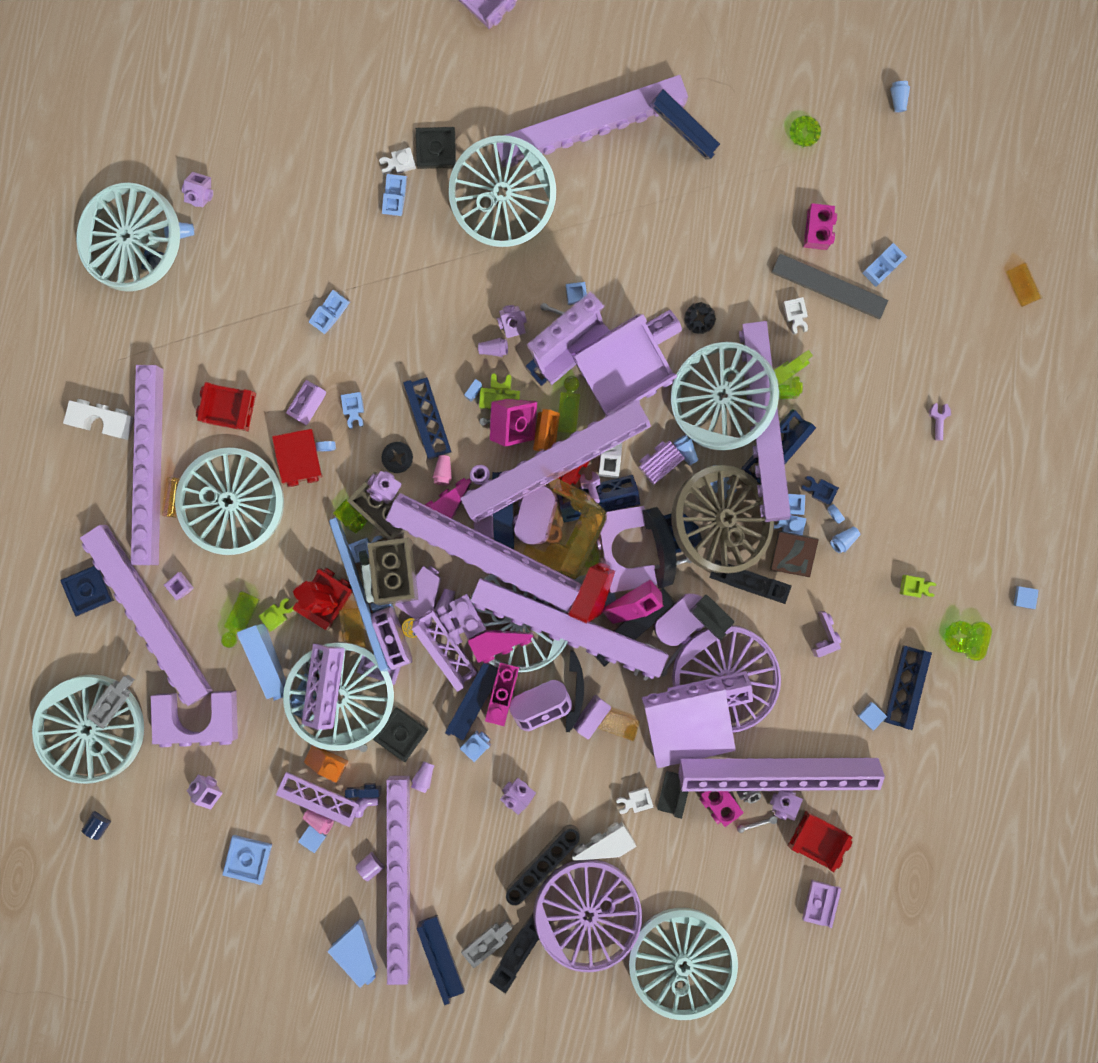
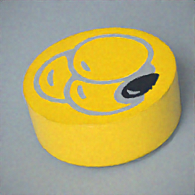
(407, 628)

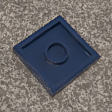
(86, 590)

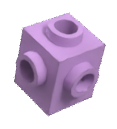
(197, 189)
(513, 327)
(383, 487)
(204, 791)
(517, 795)
(786, 811)

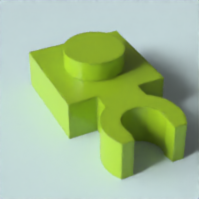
(915, 586)
(274, 615)

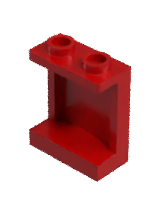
(226, 406)
(297, 457)
(342, 591)
(820, 841)

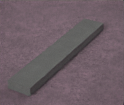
(829, 286)

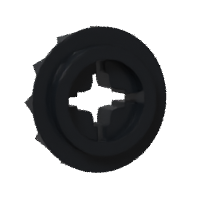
(696, 326)
(388, 455)

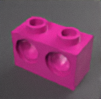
(815, 225)
(723, 800)

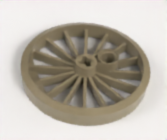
(717, 511)

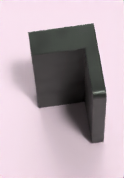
(712, 617)
(672, 798)

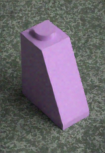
(428, 587)

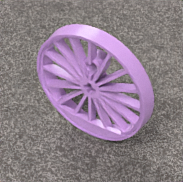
(704, 639)
(547, 936)

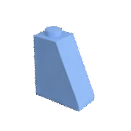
(355, 954)

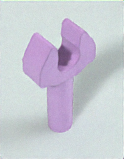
(939, 424)
(591, 485)

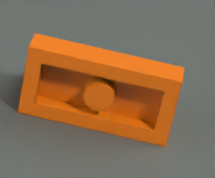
(546, 430)

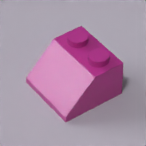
(512, 421)

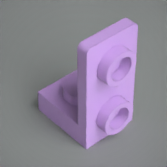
(825, 647)

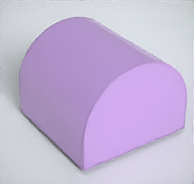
(178, 586)
(369, 867)

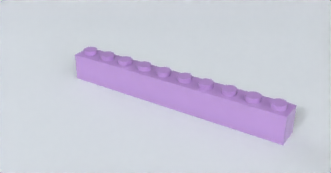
(592, 120)
(769, 443)
(556, 461)
(147, 465)
(483, 552)
(146, 615)
(560, 625)
(780, 774)
(398, 880)

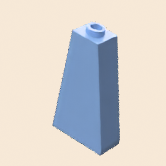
(263, 660)

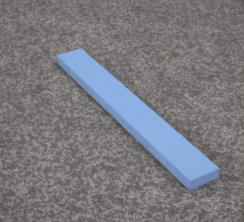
(358, 591)

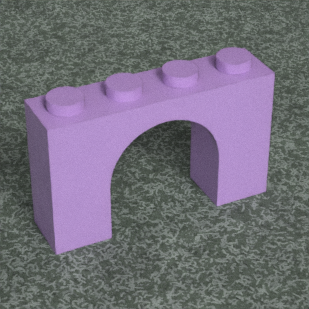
(624, 577)
(169, 730)

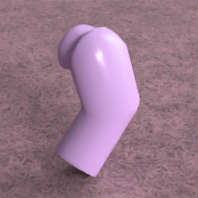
(364, 802)

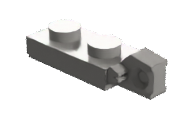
(110, 702)
(486, 943)

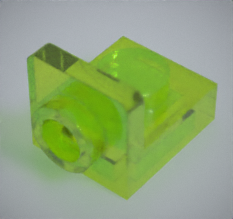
(786, 392)
(350, 516)

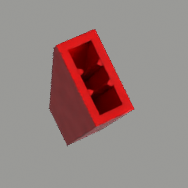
(593, 593)

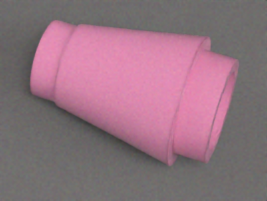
(442, 471)
(318, 822)

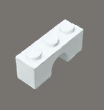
(82, 415)

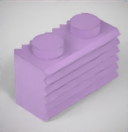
(661, 462)

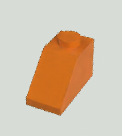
(325, 763)

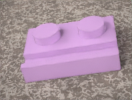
(821, 903)

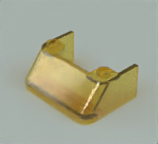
(571, 558)

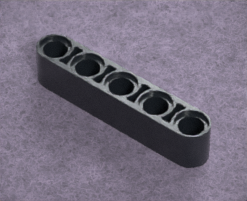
(638, 626)
(540, 874)

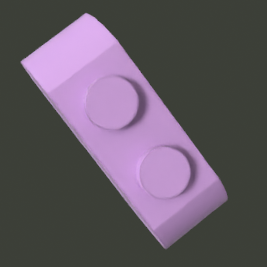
(535, 516)
(678, 622)
(391, 638)
(540, 705)

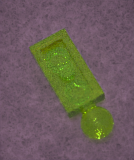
(569, 406)
(239, 617)

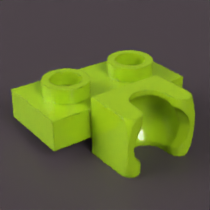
(789, 369)
(497, 392)

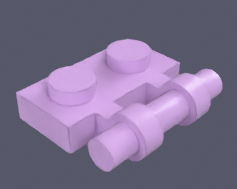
(467, 616)

